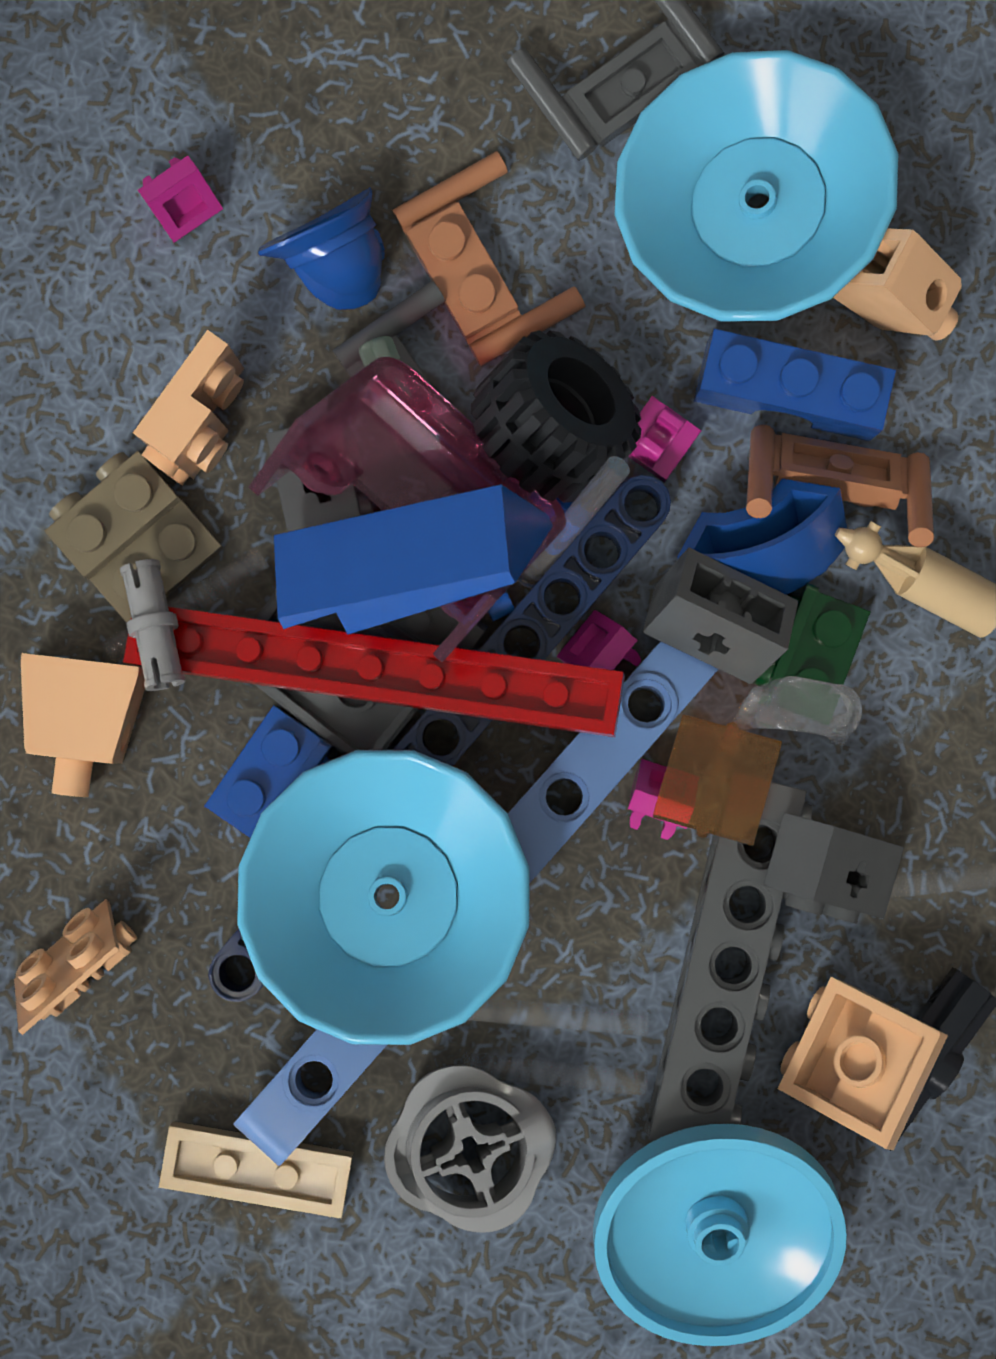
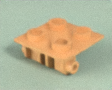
(53, 978)

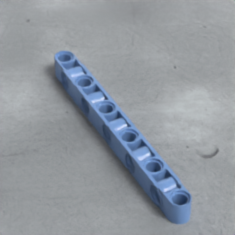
(595, 764)

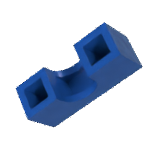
(772, 376)

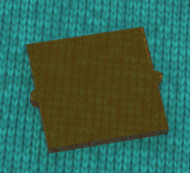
(717, 779)

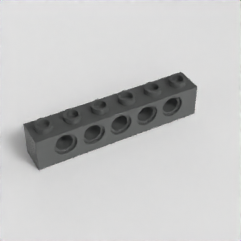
(702, 989)

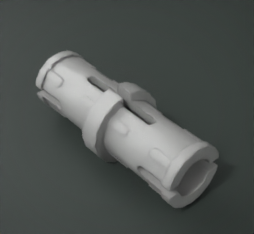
(152, 625)

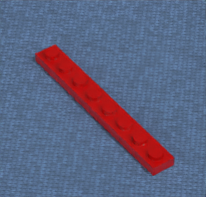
(396, 672)

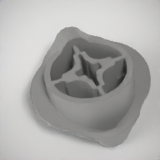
(491, 1205)

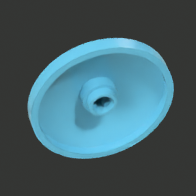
(719, 1235)

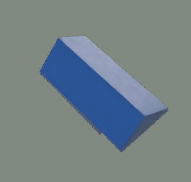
(406, 558)

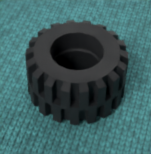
(554, 415)

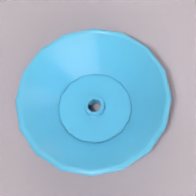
(747, 130)
(315, 909)

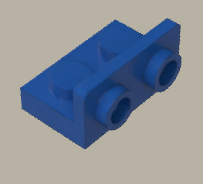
(265, 768)

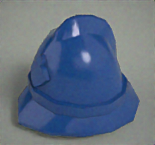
(335, 254)

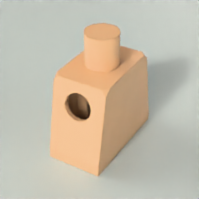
(905, 288)
(78, 715)

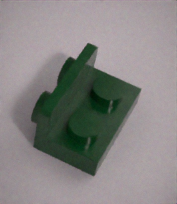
(821, 639)

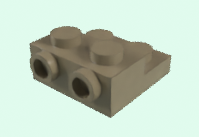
(130, 520)

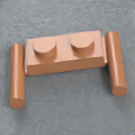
(465, 271)
(861, 473)

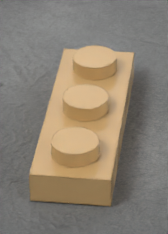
(235, 1169)

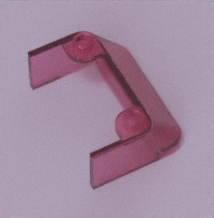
(399, 449)

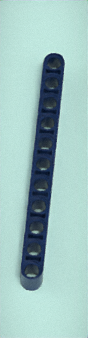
(531, 614)

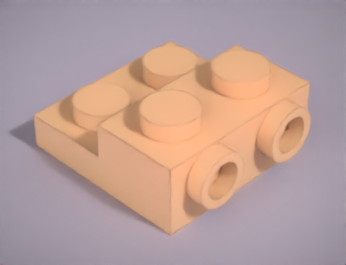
(181, 424)
(861, 1062)

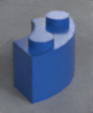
(785, 546)

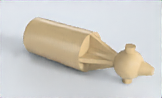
(926, 579)

